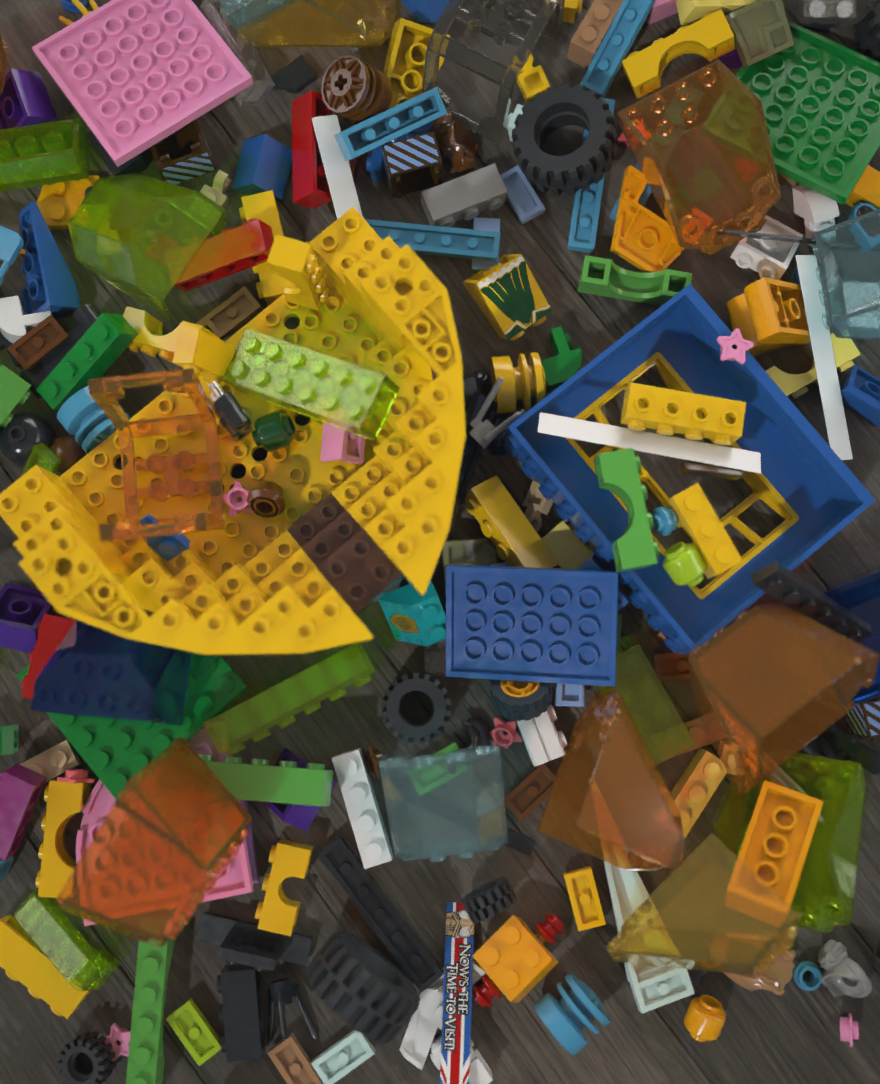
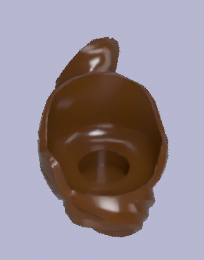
(455, 143)

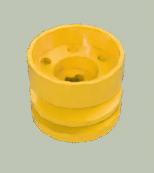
(519, 382)

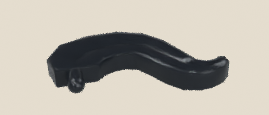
(477, 733)

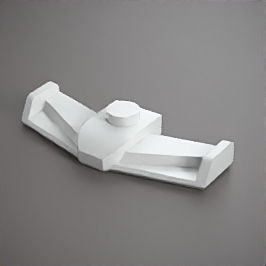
(427, 1020)

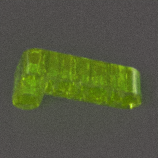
(64, 945)

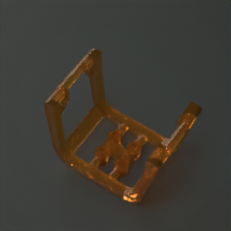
(185, 381)

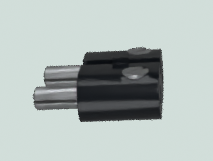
(230, 413)

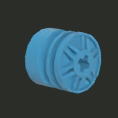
(85, 420)
(572, 1013)

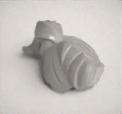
(841, 973)

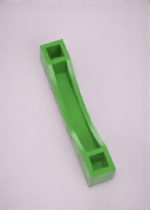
(146, 1033)

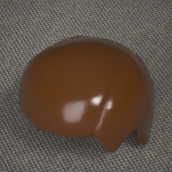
(67, 451)

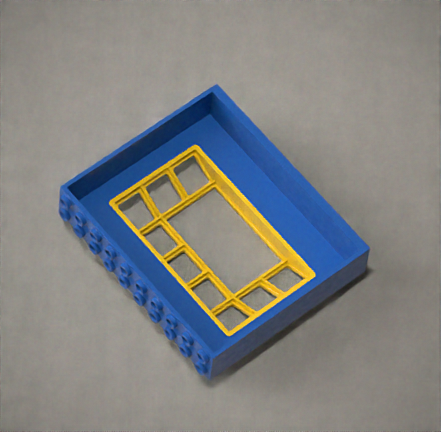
(797, 476)

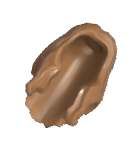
(772, 979)

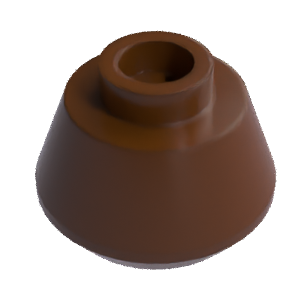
(267, 500)

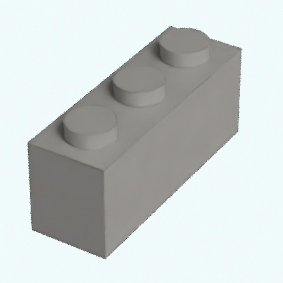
(464, 197)

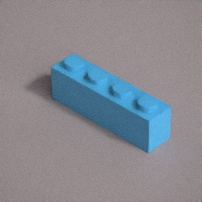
(390, 124)

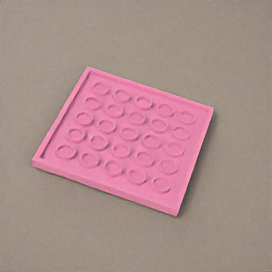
(141, 71)

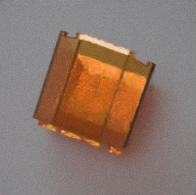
(774, 687)
(158, 849)

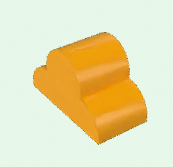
(770, 315)

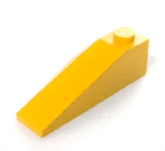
(407, 59)

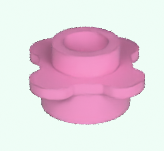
(848, 1029)

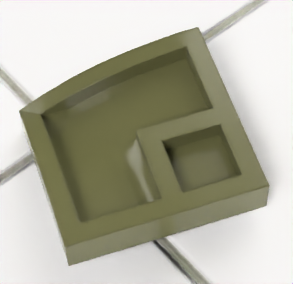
(760, 30)
(470, 551)

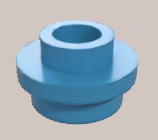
(664, 521)
(814, 980)

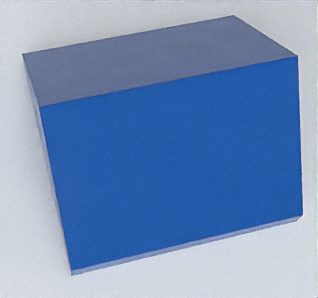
(263, 167)
(862, 394)

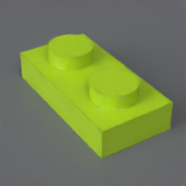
(194, 1031)

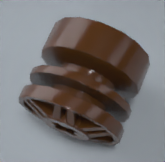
(355, 88)

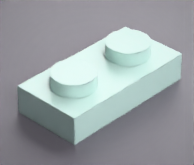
(342, 1057)

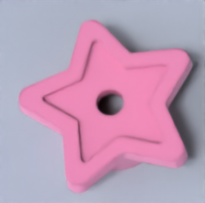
(728, 352)
(231, 499)
(123, 1036)

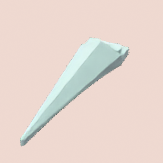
(650, 984)

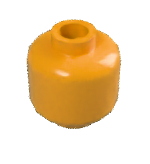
(705, 1018)

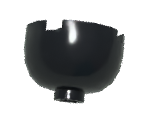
(22, 434)

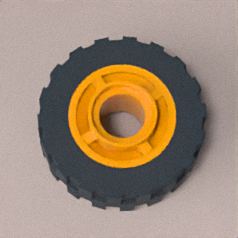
(520, 698)

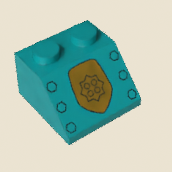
(414, 616)

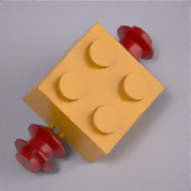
(516, 959)

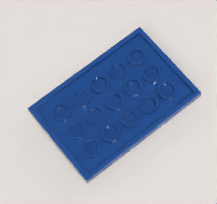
(532, 624)

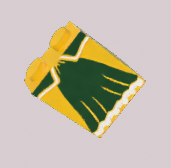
(509, 296)

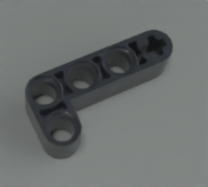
(85, 317)

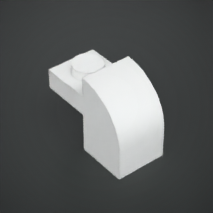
(815, 209)
(14, 322)

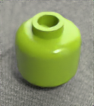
(684, 564)

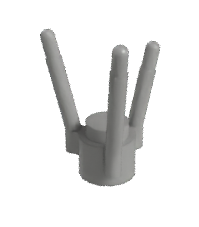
(485, 432)

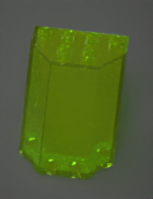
(142, 234)
(830, 867)

